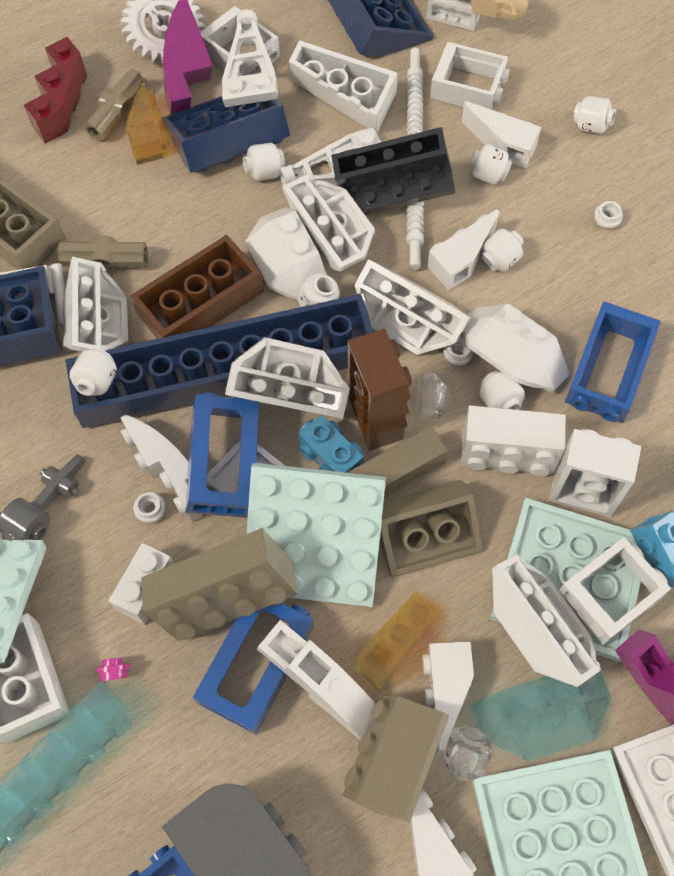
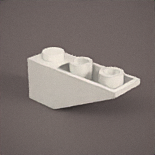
(503, 131)
(458, 256)
(450, 678)
(433, 845)

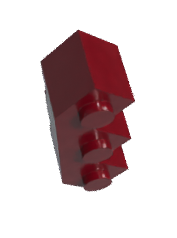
(58, 90)

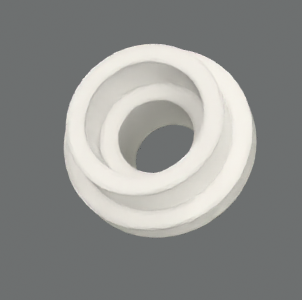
(609, 209)
(455, 359)
(145, 500)

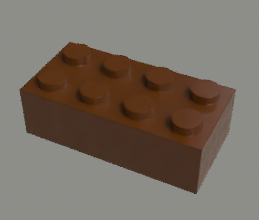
(198, 290)
(378, 388)

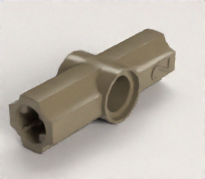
(113, 106)
(105, 251)

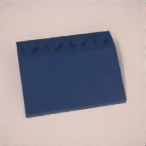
(381, 25)
(218, 133)
(27, 317)

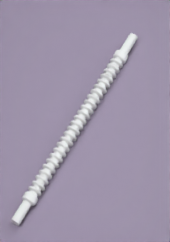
(415, 211)

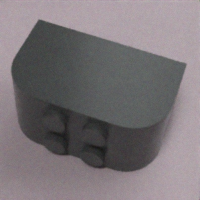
(235, 835)

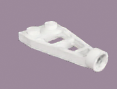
(251, 87)
(349, 142)

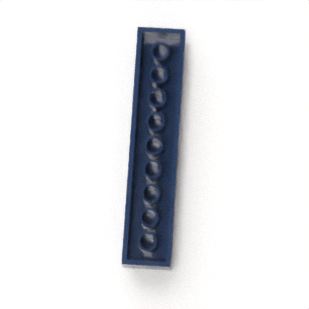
(179, 366)

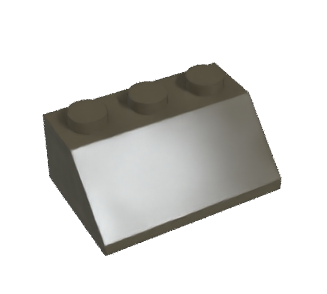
(429, 528)
(395, 757)

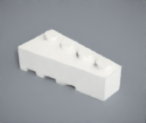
(345, 83)

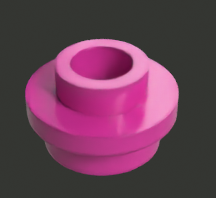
(113, 669)

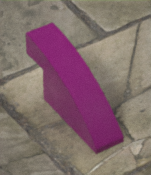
(183, 58)
(651, 670)

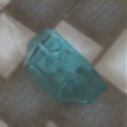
(543, 716)

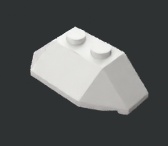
(332, 221)
(284, 252)
(93, 308)
(408, 311)
(516, 346)
(289, 378)
(542, 623)

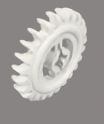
(134, 25)

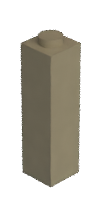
(406, 460)

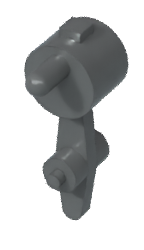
(28, 520)

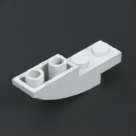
(160, 458)
(320, 677)

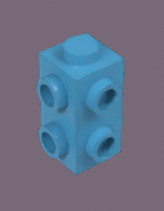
(328, 447)
(656, 542)

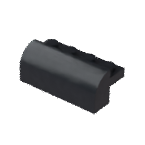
(396, 171)

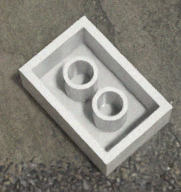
(512, 440)
(595, 472)
(29, 684)

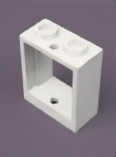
(452, 13)
(216, 38)
(475, 62)
(591, 612)

